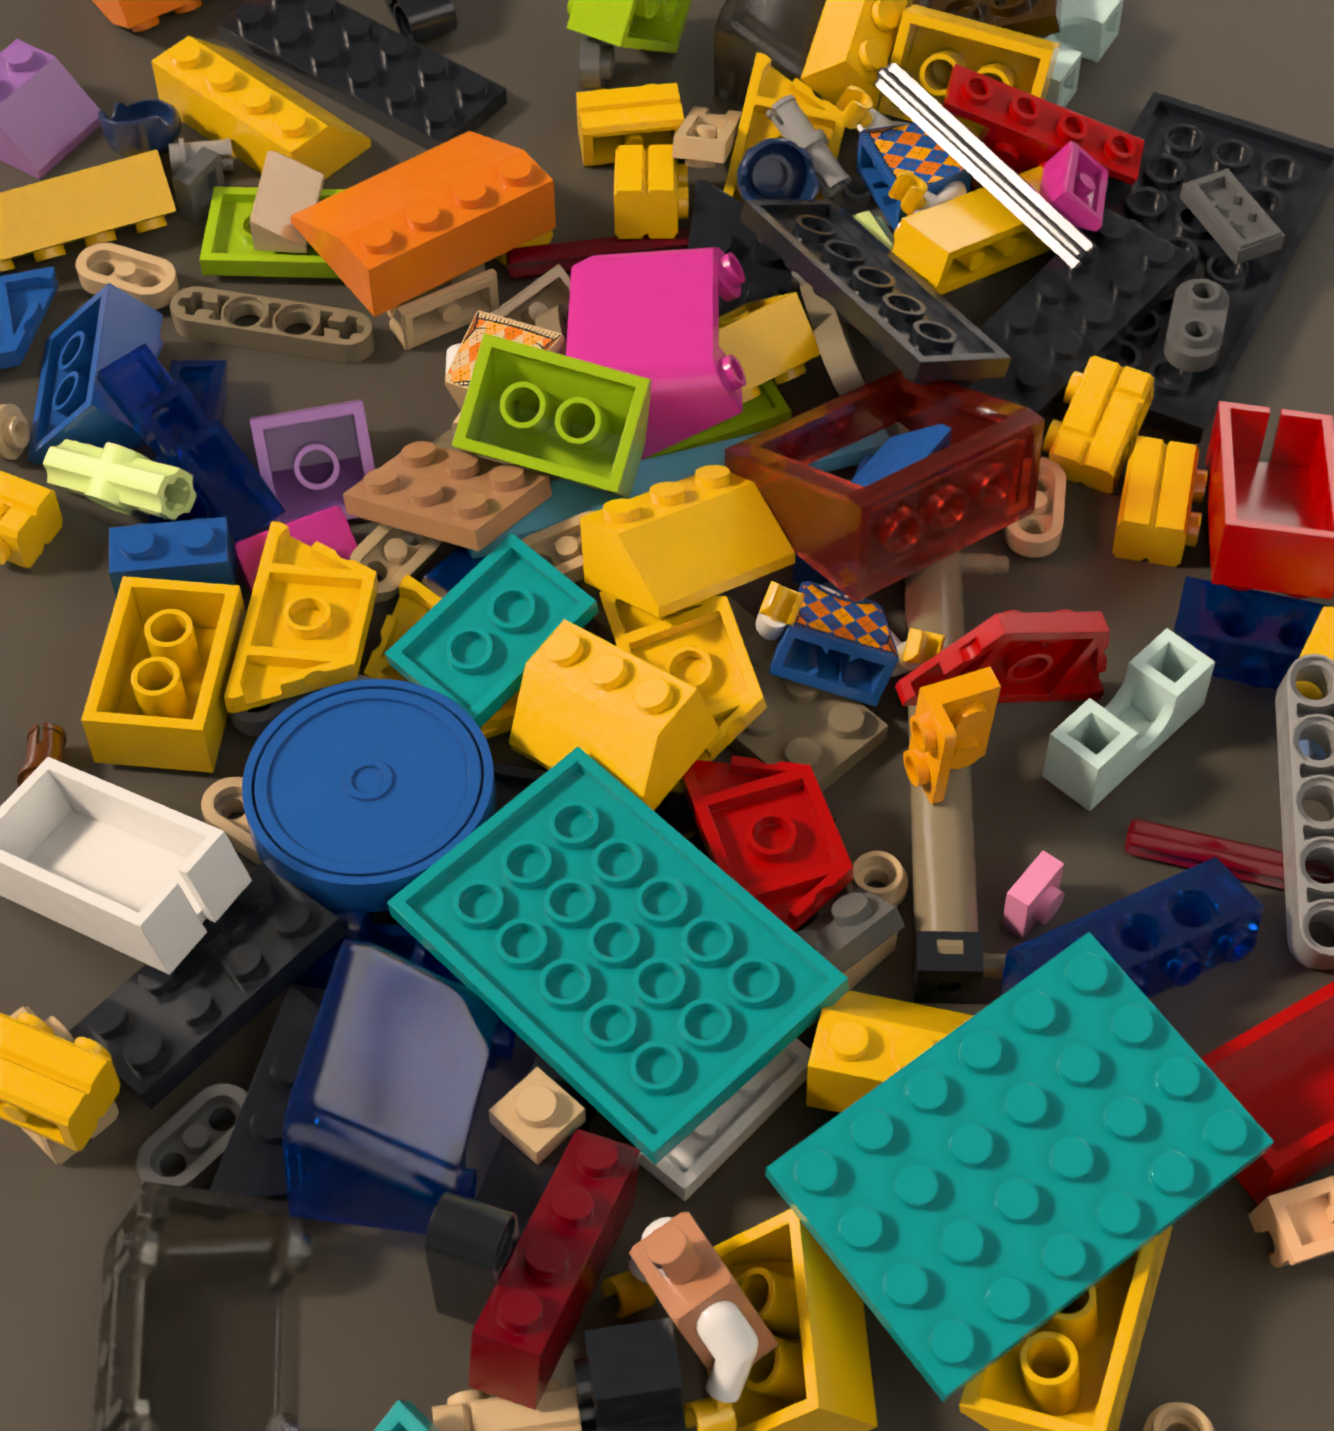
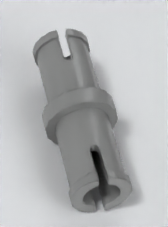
(796, 127)

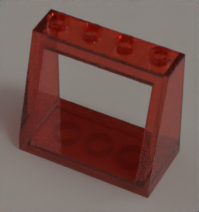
(913, 516)

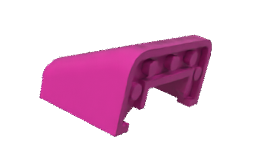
(661, 322)

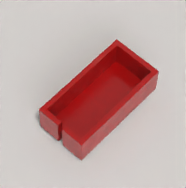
(1276, 516)
(1287, 1085)

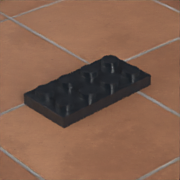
(172, 1023)

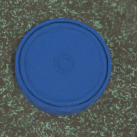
(366, 789)

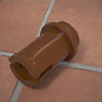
(52, 746)

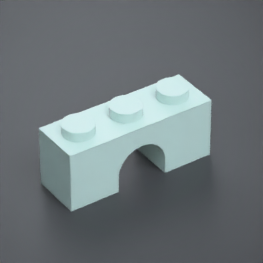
(1085, 32)
(1104, 745)

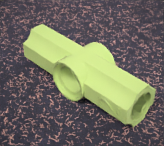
(120, 479)

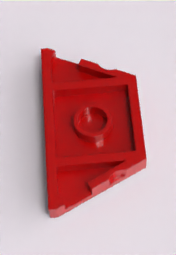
(1030, 654)
(770, 833)

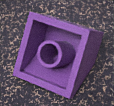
(40, 110)
(313, 456)

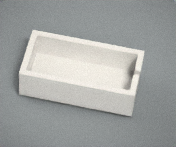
(115, 864)

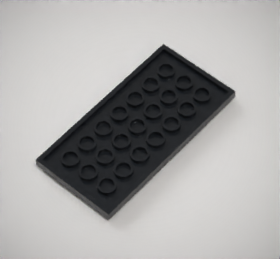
(1288, 181)

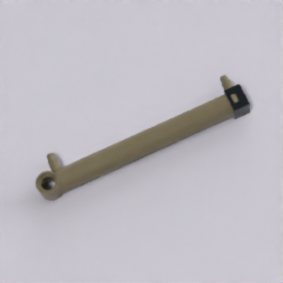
(946, 934)

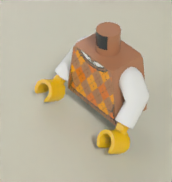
(704, 1304)

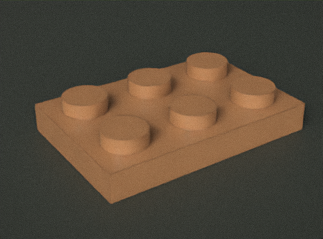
(447, 495)

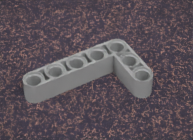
(1301, 781)

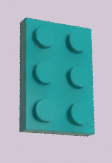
(489, 628)

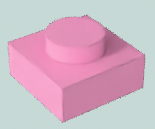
(1034, 895)

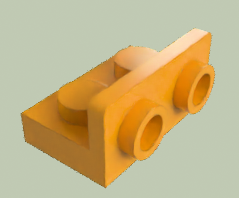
(950, 729)

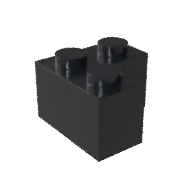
(630, 1379)

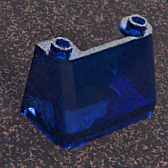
(388, 1093)

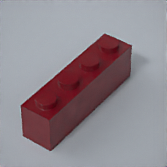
(553, 1270)

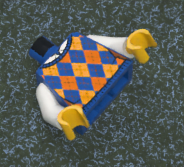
(900, 161)
(837, 641)

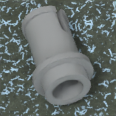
(183, 152)

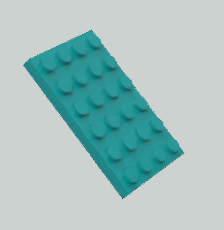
(618, 952)
(1016, 1163)

